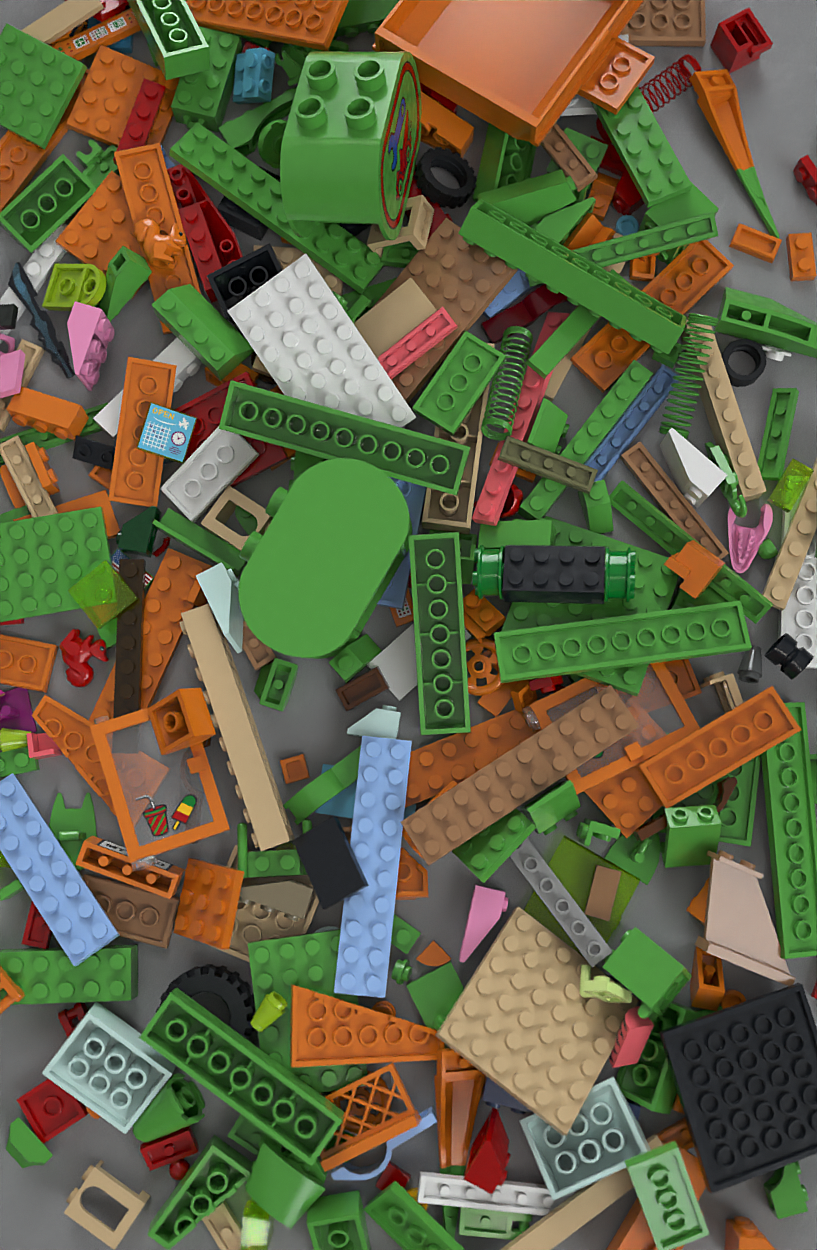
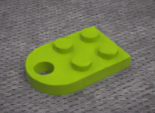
(74, 284)

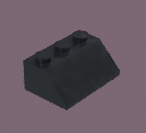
(243, 277)

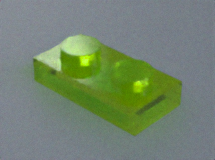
(790, 485)

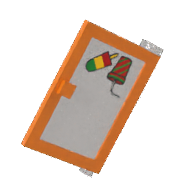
(657, 709)
(156, 797)

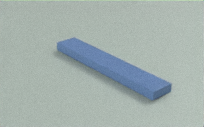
(632, 422)

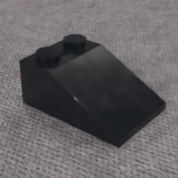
(241, 219)

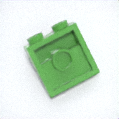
(591, 150)

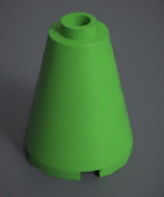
(172, 1108)

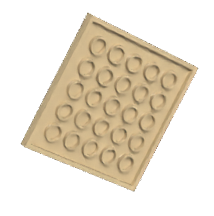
(530, 1024)

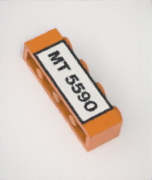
(114, 862)

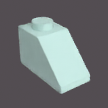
(378, 723)

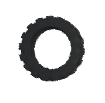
(434, 189)

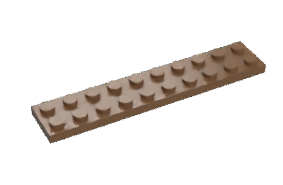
(519, 775)

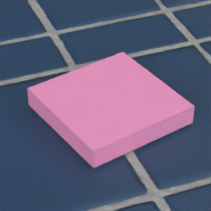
(11, 373)

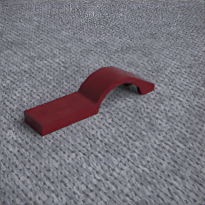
(522, 314)

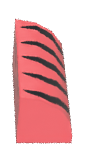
(630, 1039)

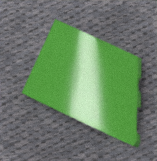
(281, 1185)

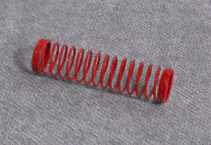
(684, 72)

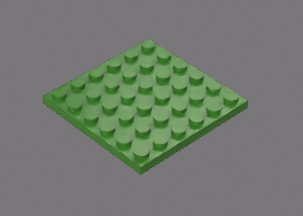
(652, 593)

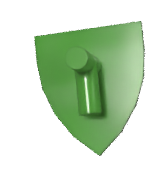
(636, 856)

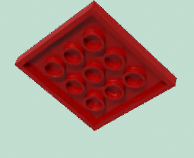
(209, 410)

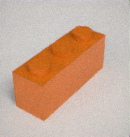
(47, 413)

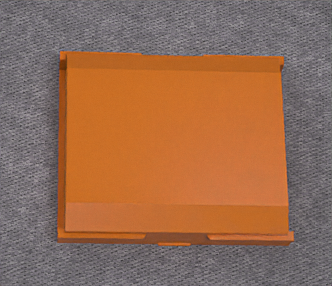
(505, 57)

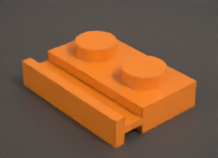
(481, 616)

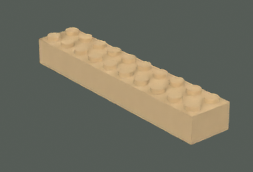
(238, 728)

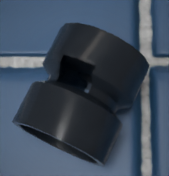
(789, 656)

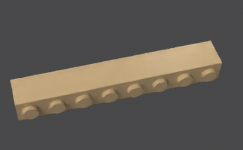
(725, 416)

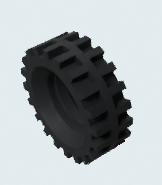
(223, 984)

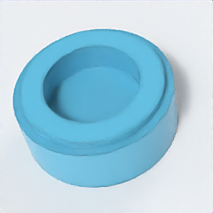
(626, 225)

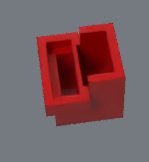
(740, 40)

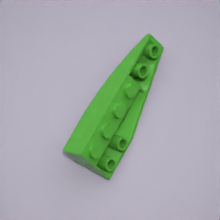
(766, 322)

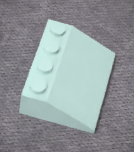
(109, 1068)
(595, 1145)

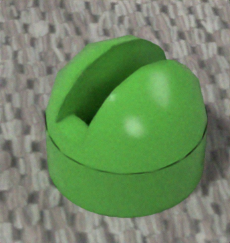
(767, 550)

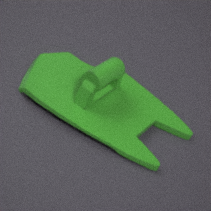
(73, 825)

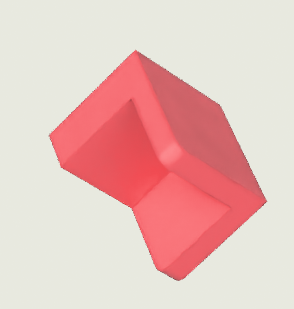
(42, 746)

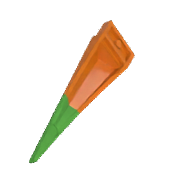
(722, 110)
(457, 1100)

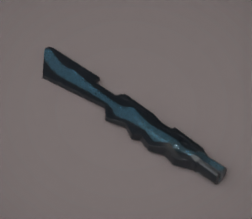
(40, 321)

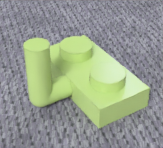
(602, 988)

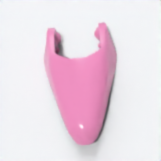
(745, 541)

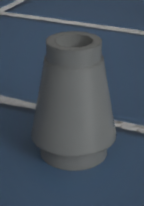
(751, 665)

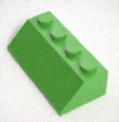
(503, 161)
(46, 204)
(202, 329)
(651, 1079)

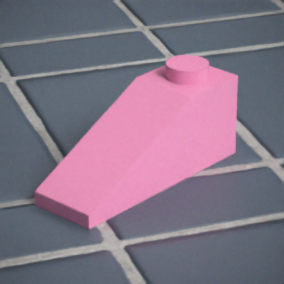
(483, 914)

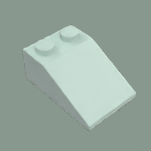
(221, 592)

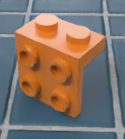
(46, 475)

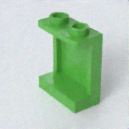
(690, 835)

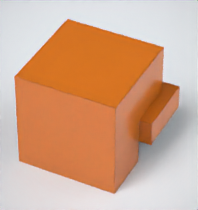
(695, 566)

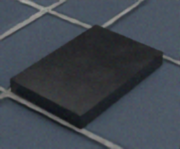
(330, 863)

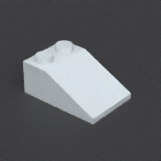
(690, 469)

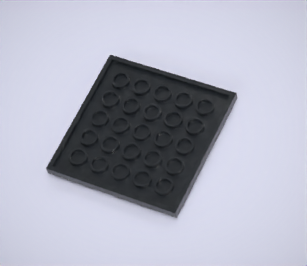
(748, 1085)

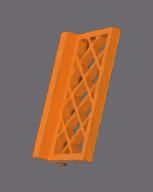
(377, 1133)

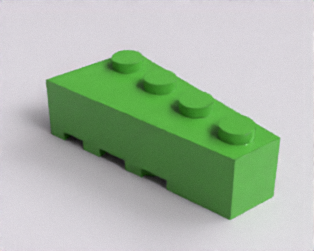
(207, 1183)

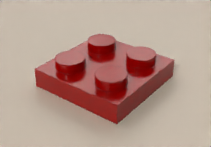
(50, 1109)

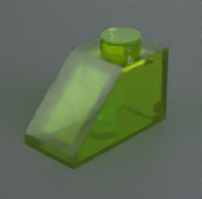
(256, 1227)

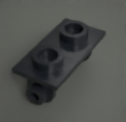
(94, 452)

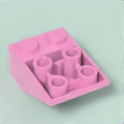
(89, 338)

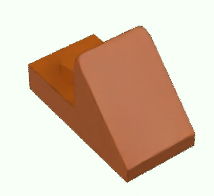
(603, 191)

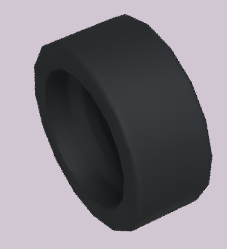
(754, 351)

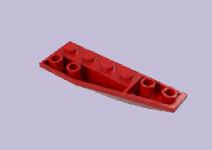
(205, 228)

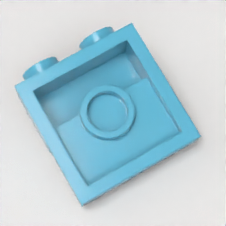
(253, 76)

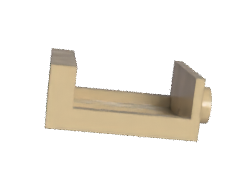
(415, 232)
(224, 508)
(722, 684)
(100, 1178)

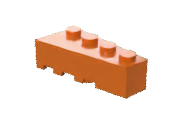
(444, 128)

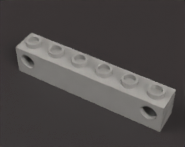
(560, 903)

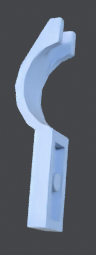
(351, 1172)

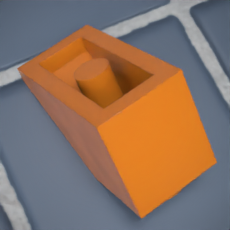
(706, 981)

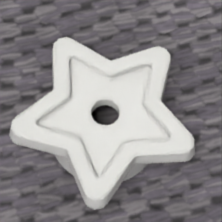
(775, 353)

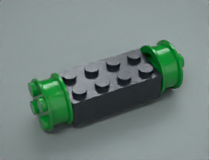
(554, 574)

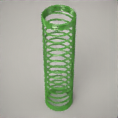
(697, 319)
(504, 423)

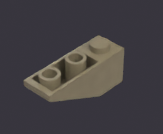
(284, 896)

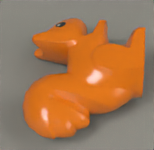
(159, 247)

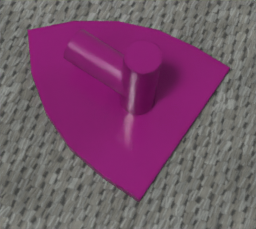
(17, 710)

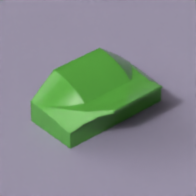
(276, 684)
(25, 1146)

